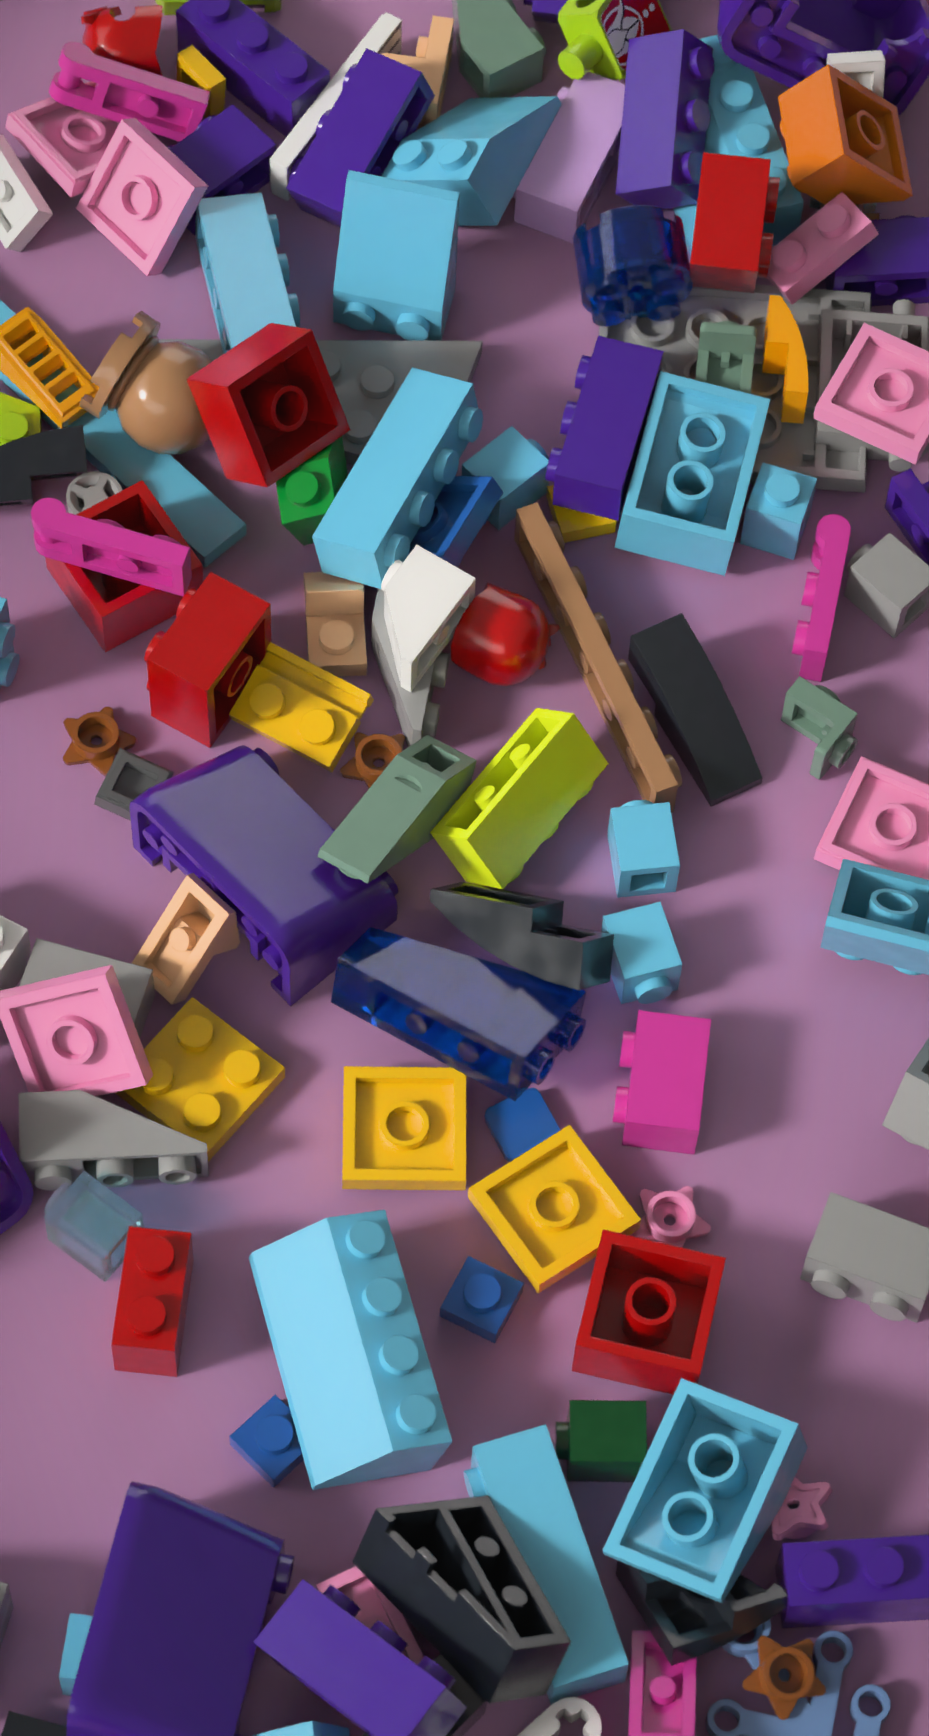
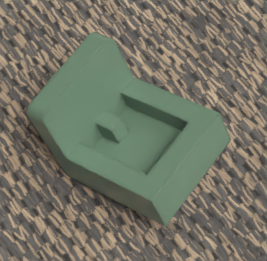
(726, 355)
(823, 719)

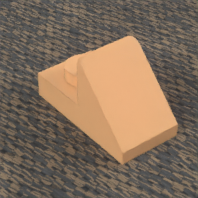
(434, 61)
(335, 624)
(187, 937)

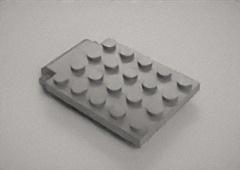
(828, 328)

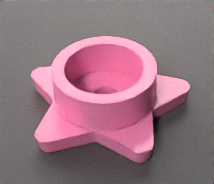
(673, 1204)
(807, 1516)

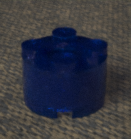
(632, 265)

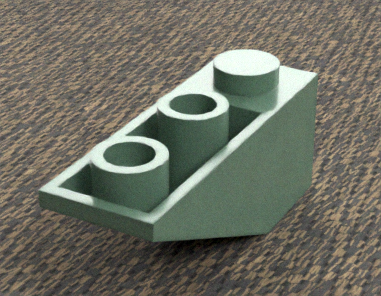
(496, 48)
(399, 809)

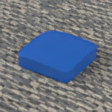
(520, 1123)

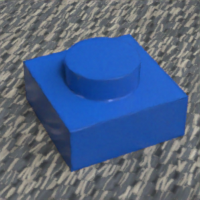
(481, 1299)
(269, 1441)

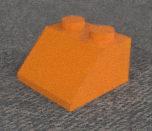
(843, 140)

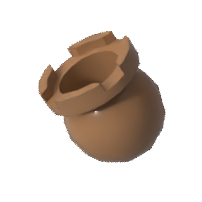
(150, 389)

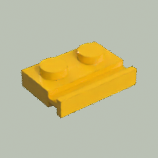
(301, 707)

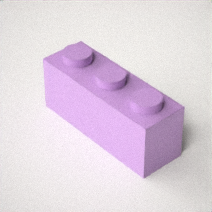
(573, 158)

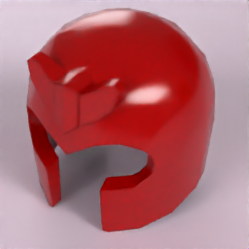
(125, 41)
(502, 637)

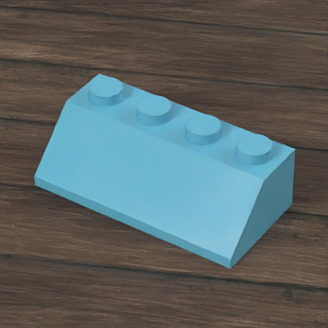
(744, 128)
(879, 918)
(350, 1351)

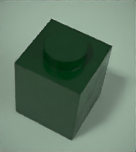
(602, 1440)

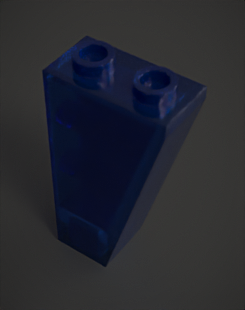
(460, 1008)

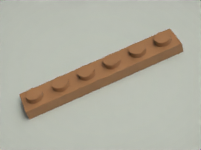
(588, 643)

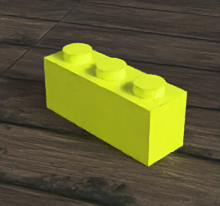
(519, 798)

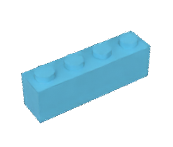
(243, 267)
(398, 477)
(538, 1511)

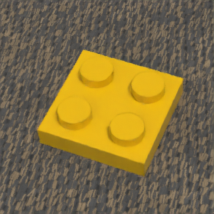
(204, 1077)
(404, 1128)
(552, 1208)

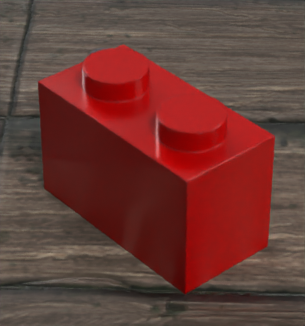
(152, 1301)

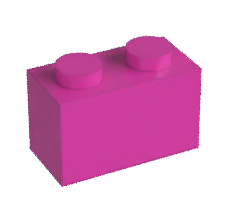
(665, 1082)

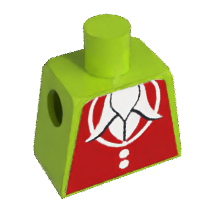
(601, 33)

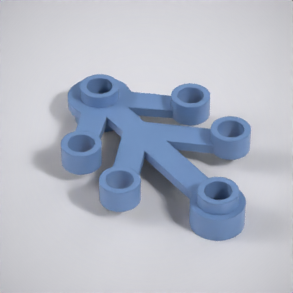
(805, 1718)

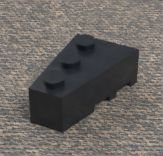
(467, 1593)

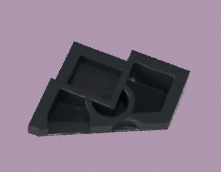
(691, 1623)

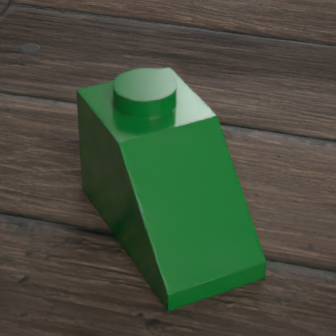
(310, 490)

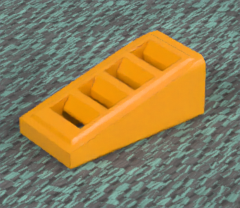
(24, 339)

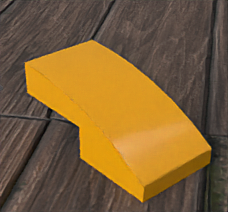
(786, 356)

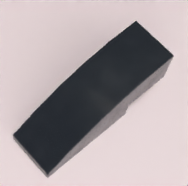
(39, 457)
(694, 709)
(527, 933)

